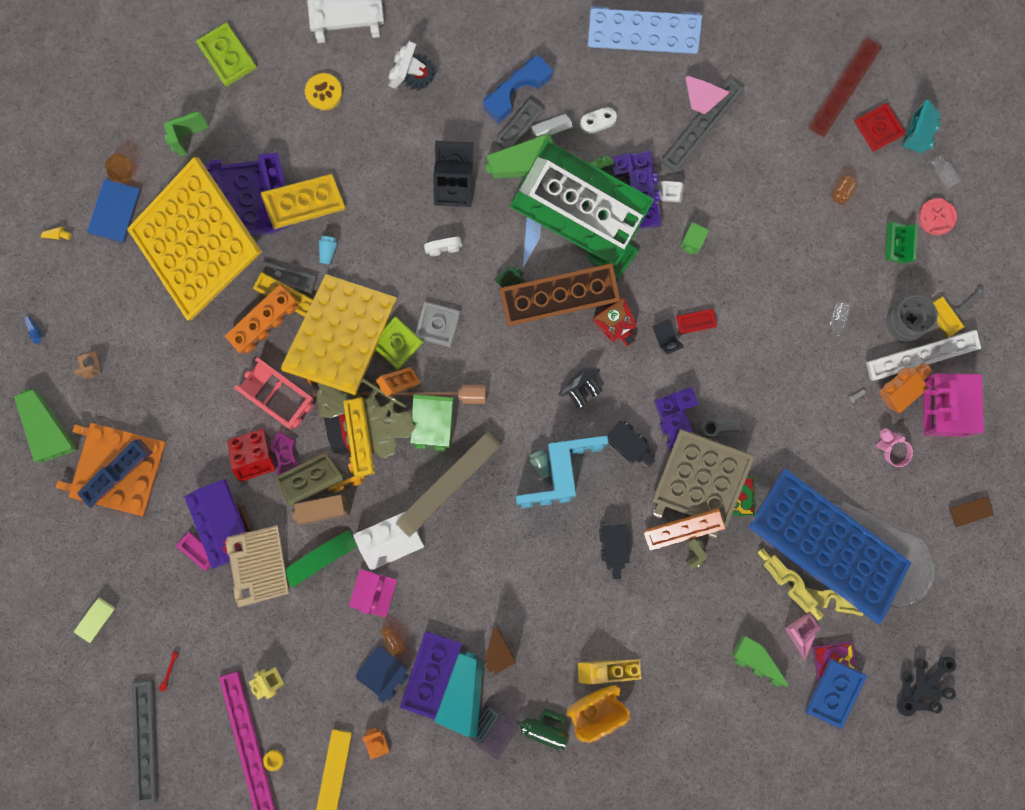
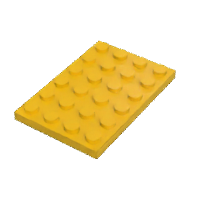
(339, 334)

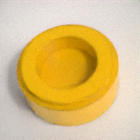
(273, 760)

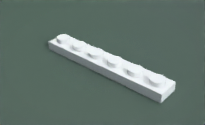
(924, 354)

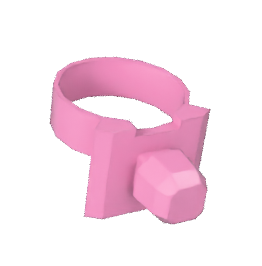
(888, 439)

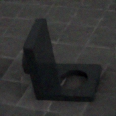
(666, 337)

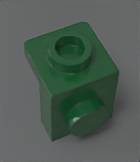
(509, 276)

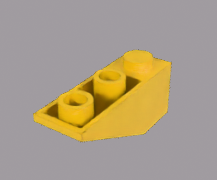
(609, 671)

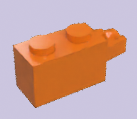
(905, 387)

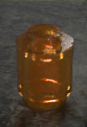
(844, 190)

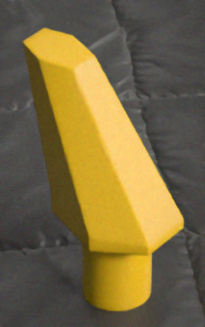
(56, 233)

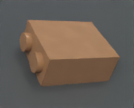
(320, 510)

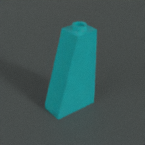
(462, 696)

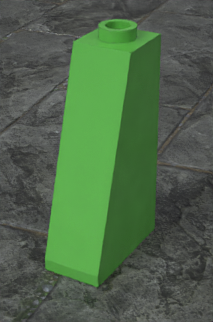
(516, 159)
(42, 428)

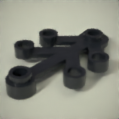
(923, 688)

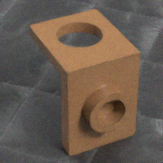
(90, 371)

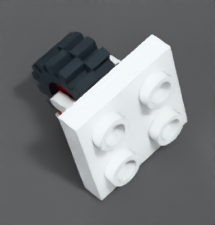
(411, 69)

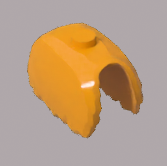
(598, 714)

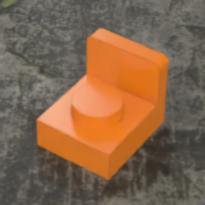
(376, 742)

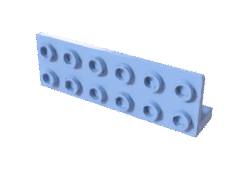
(644, 30)

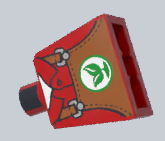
(617, 323)

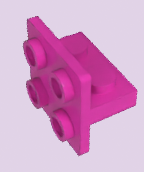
(372, 593)

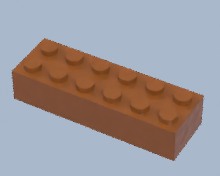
(559, 294)

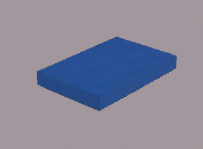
(114, 211)
(836, 693)

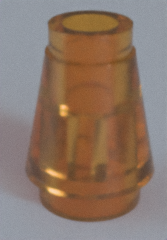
(392, 641)

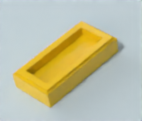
(947, 319)

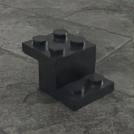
(453, 173)

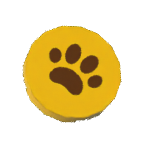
(323, 91)

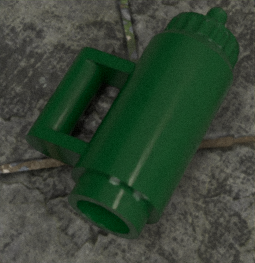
(545, 733)

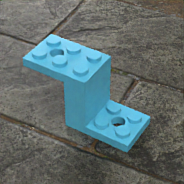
(562, 471)

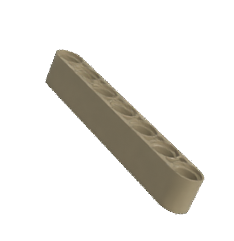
(448, 484)

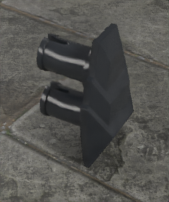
(586, 377)

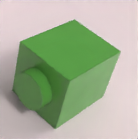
(694, 239)

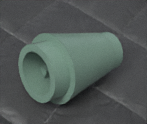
(540, 463)

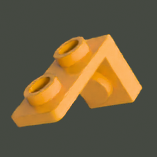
(338, 487)

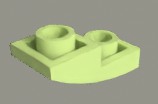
(94, 620)

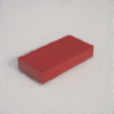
(696, 321)

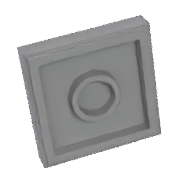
(437, 324)

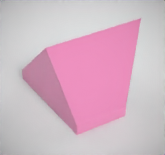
(703, 94)
(803, 633)

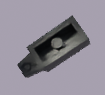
(628, 444)
(615, 548)

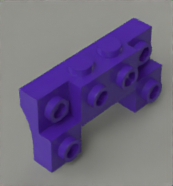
(644, 179)
(672, 413)

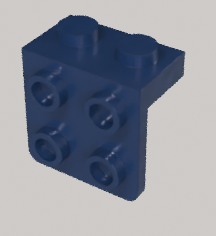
(382, 674)

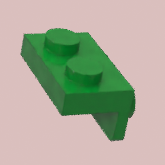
(901, 243)

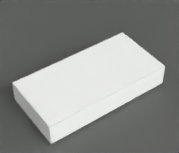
(552, 126)

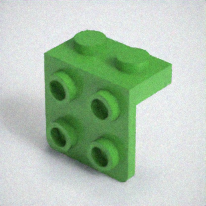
(181, 127)

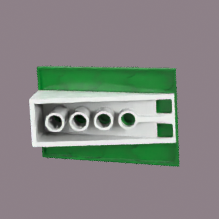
(581, 203)

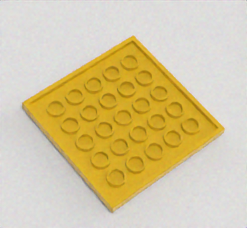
(193, 239)

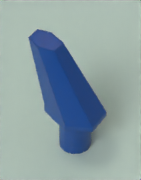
(34, 332)

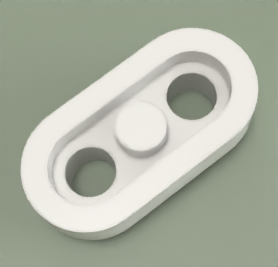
(599, 120)
(436, 247)

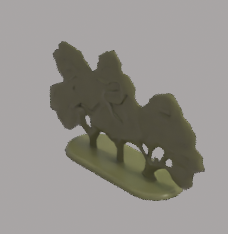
(381, 428)

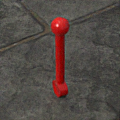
(162, 687)

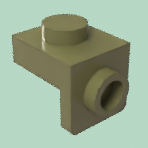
(696, 547)

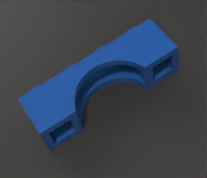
(534, 73)

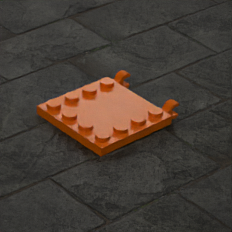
(99, 450)

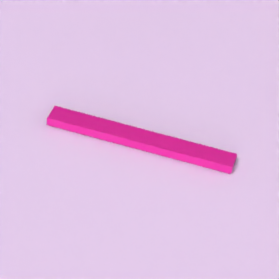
(247, 741)

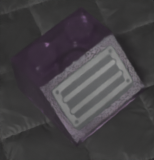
(494, 730)

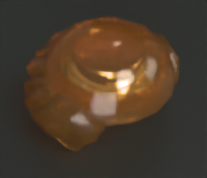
(119, 168)

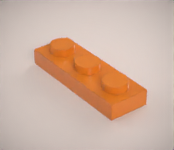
(398, 381)

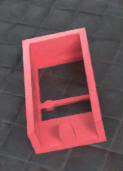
(256, 380)

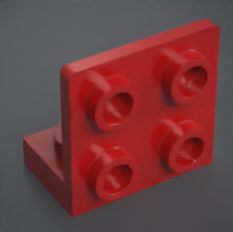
(250, 455)

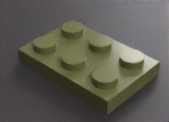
(308, 479)

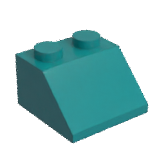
(922, 128)

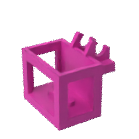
(957, 405)

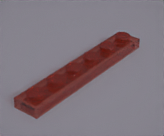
(845, 87)

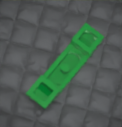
(320, 558)

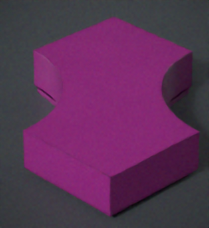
(283, 449)

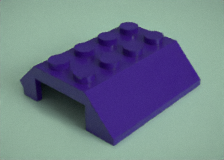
(243, 187)

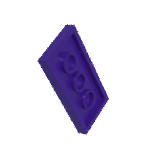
(430, 675)

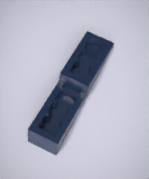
(114, 473)

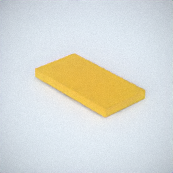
(302, 201)

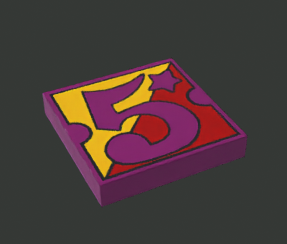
(840, 652)

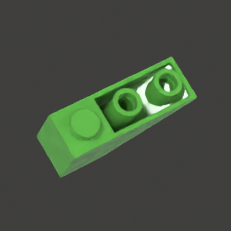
(754, 655)

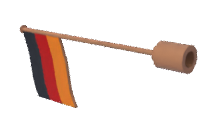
(337, 435)

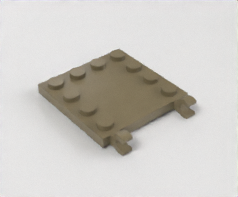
(702, 477)

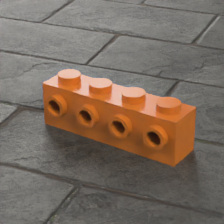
(262, 320)

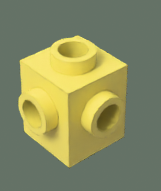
(266, 683)

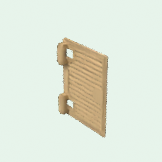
(257, 565)

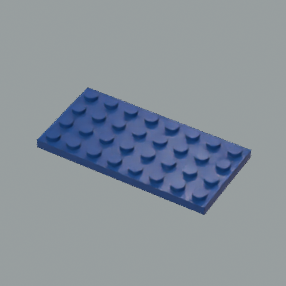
(830, 545)

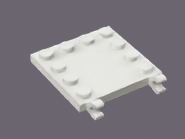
(344, 14)

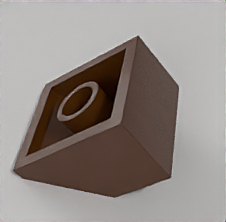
(498, 653)

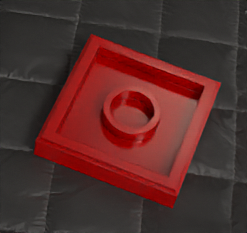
(879, 127)

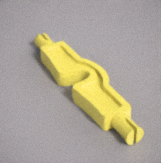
(798, 591)
(841, 604)

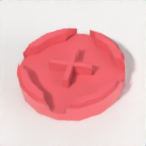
(937, 216)

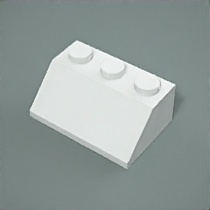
(386, 543)

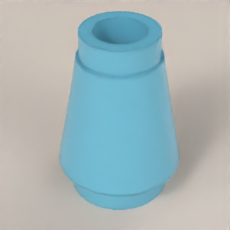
(326, 249)

